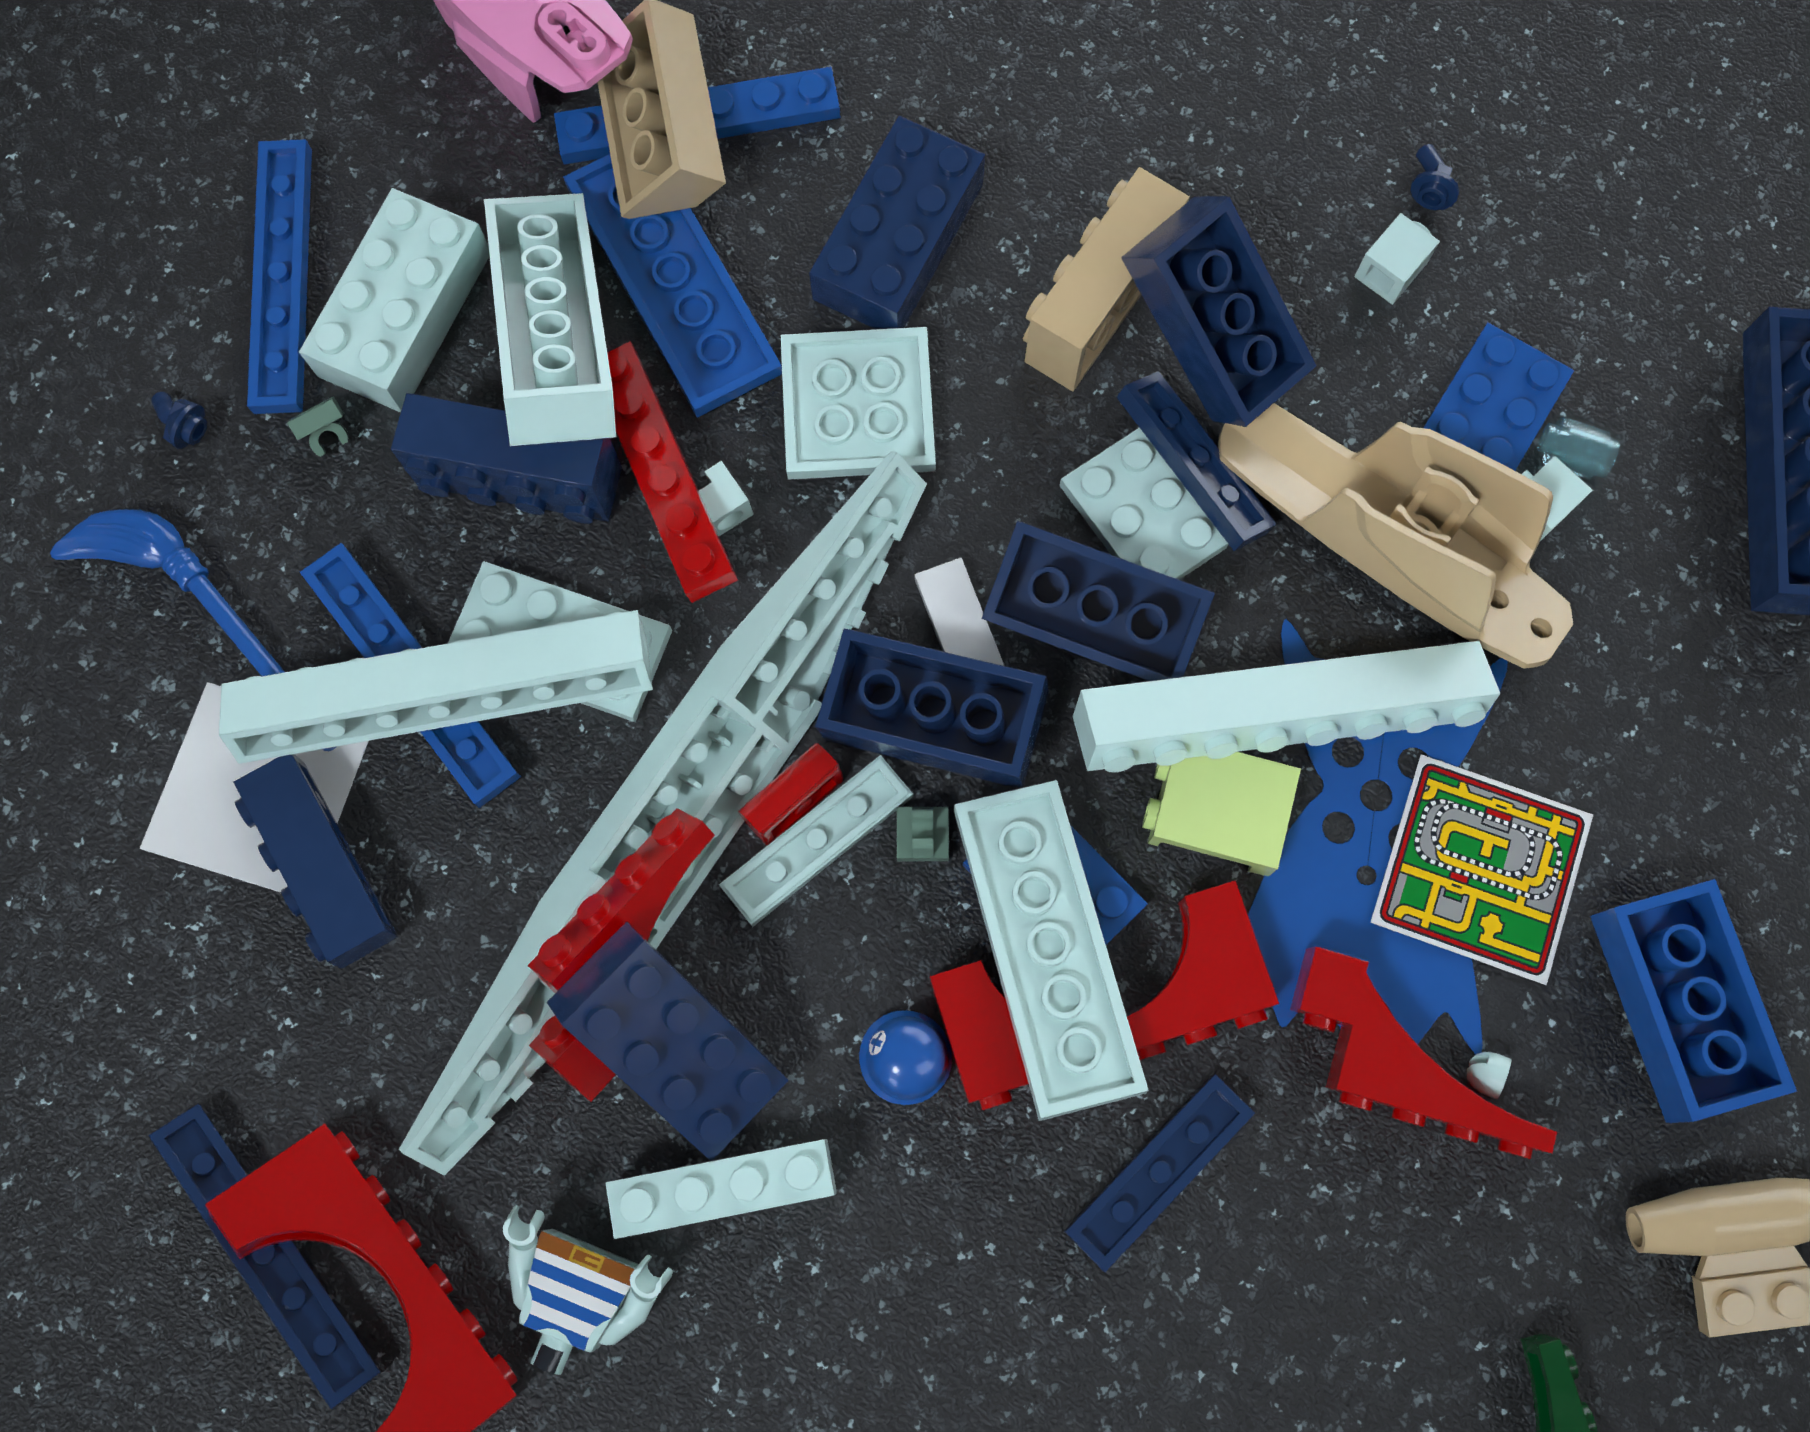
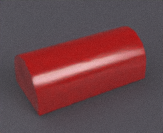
(792, 794)

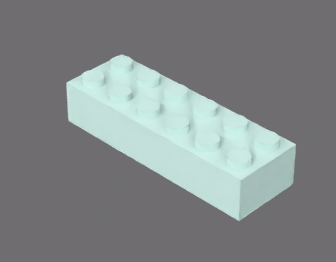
(548, 320)

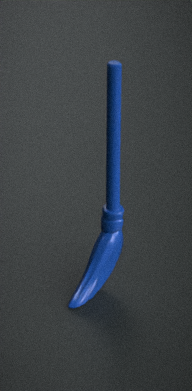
(153, 542)

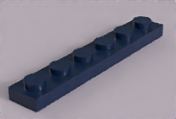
(273, 1273)

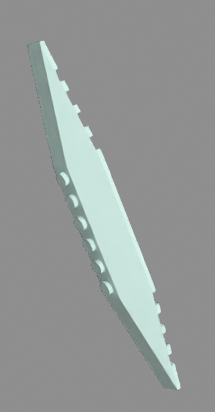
(706, 761)

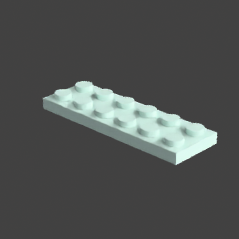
(1049, 951)

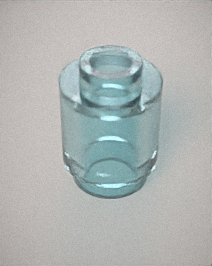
(1580, 447)

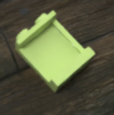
(1225, 808)

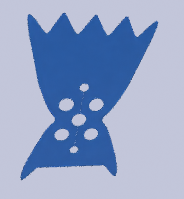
(1322, 904)

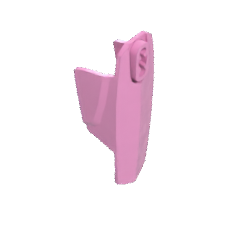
(527, 39)

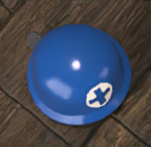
(905, 1057)

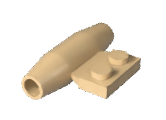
(1746, 1243)

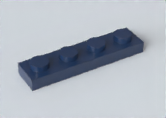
(1195, 460)
(1159, 1172)

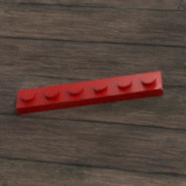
(666, 479)

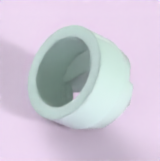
(1488, 1073)

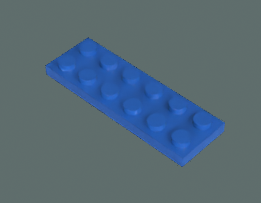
(679, 294)

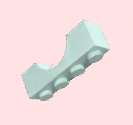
(720, 1188)

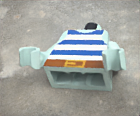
(574, 1290)

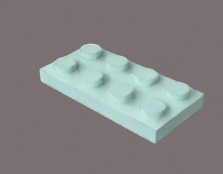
(516, 602)

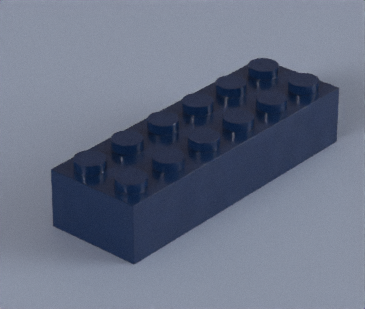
(1778, 459)

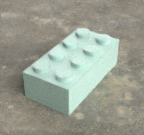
(396, 300)

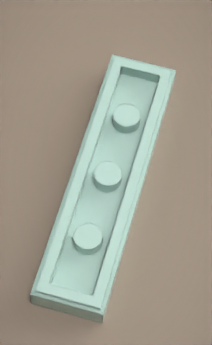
(816, 840)

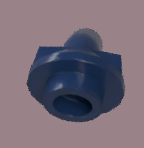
(1434, 187)
(182, 419)

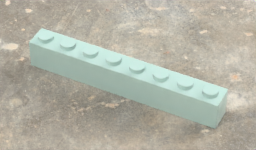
(434, 687)
(1283, 706)

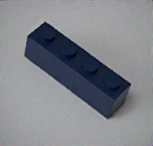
(314, 861)

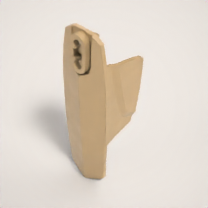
(1419, 520)

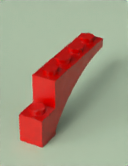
(632, 896)
(1385, 1065)

